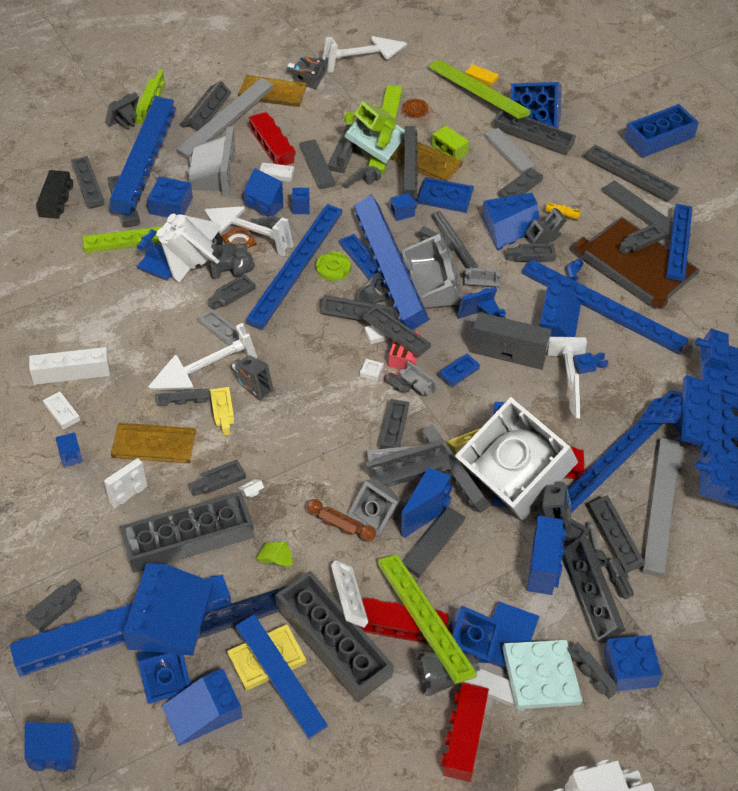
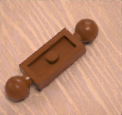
(334, 517)

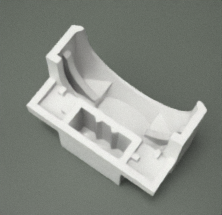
(605, 777)

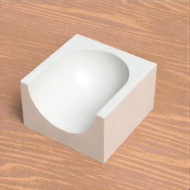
(517, 457)

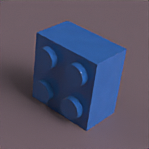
(169, 197)
(632, 662)

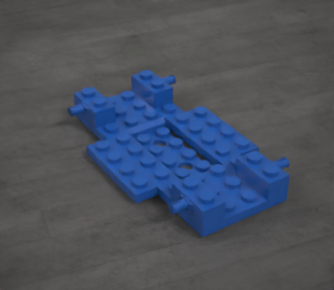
(709, 417)

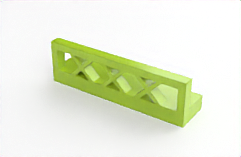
(154, 88)

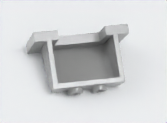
(212, 164)

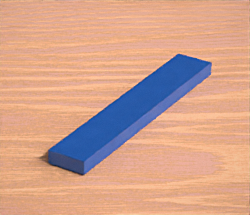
(679, 242)
(281, 677)

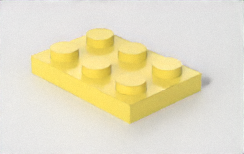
(248, 668)

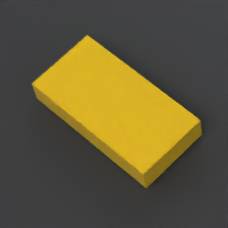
(482, 75)

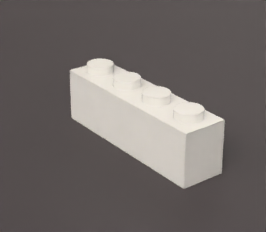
(69, 365)

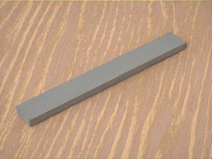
(226, 117)
(661, 508)

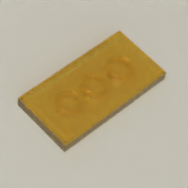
(284, 91)
(430, 161)
(153, 443)

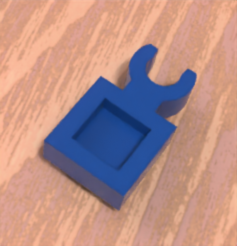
(587, 363)

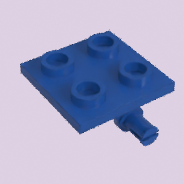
(155, 258)
(480, 302)
(665, 411)

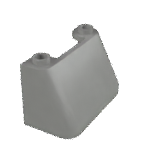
(433, 272)

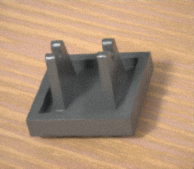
(122, 110)

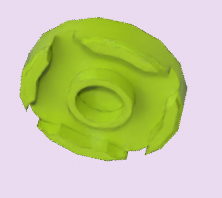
(333, 266)

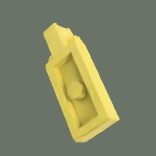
(222, 408)

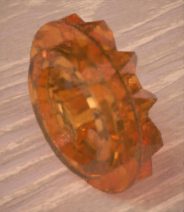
(420, 105)

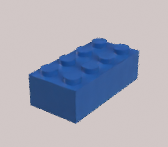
(661, 130)

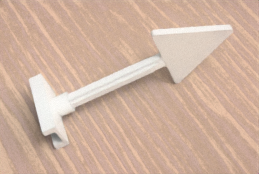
(385, 46)
(280, 231)
(568, 348)
(176, 377)

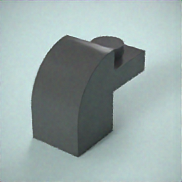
(546, 230)

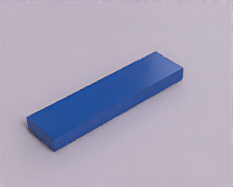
(360, 256)

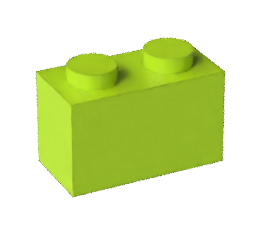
(450, 142)

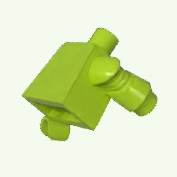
(374, 118)

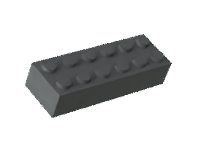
(187, 531)
(337, 642)

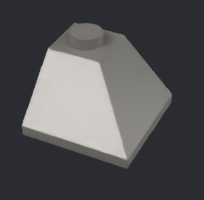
(374, 505)

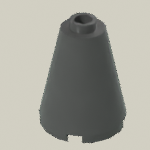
(433, 674)

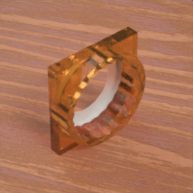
(239, 232)

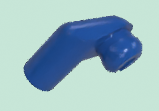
(573, 268)

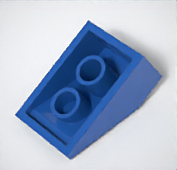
(426, 501)
(202, 707)

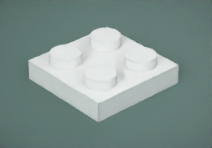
(125, 483)

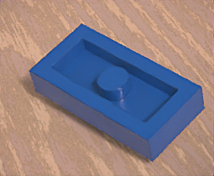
(459, 370)

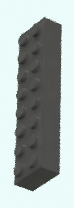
(535, 132)
(411, 162)
(459, 474)
(593, 590)

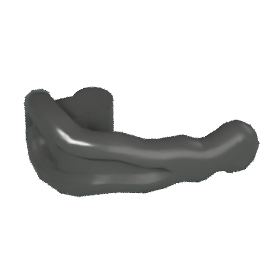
(370, 173)
(267, 221)

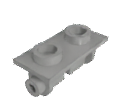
(475, 276)
(424, 383)

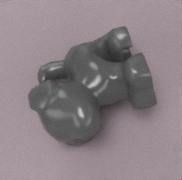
(231, 257)

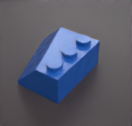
(541, 99)
(509, 217)

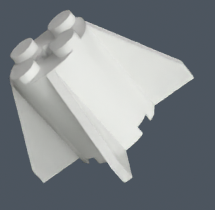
(187, 243)

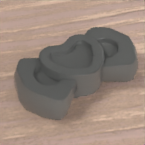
(398, 382)

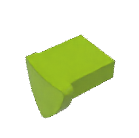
(275, 553)

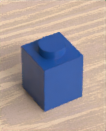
(300, 200)
(402, 206)
(69, 449)

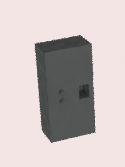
(510, 340)

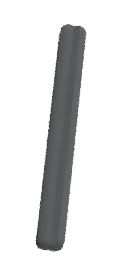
(457, 244)

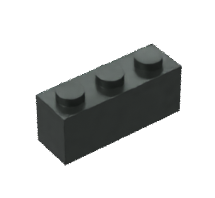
(54, 194)

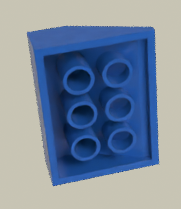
(167, 611)

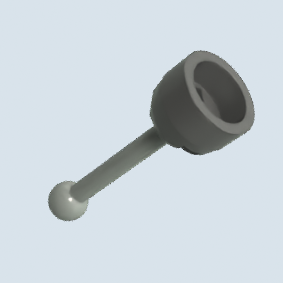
(601, 557)

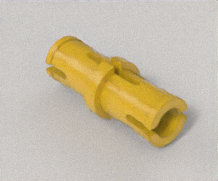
(566, 211)

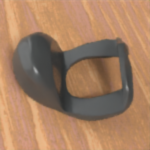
(368, 293)

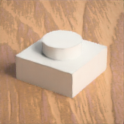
(251, 488)

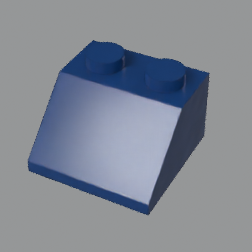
(264, 193)
(474, 633)
(162, 675)
(51, 746)

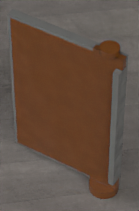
(638, 271)

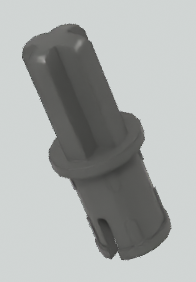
(620, 578)

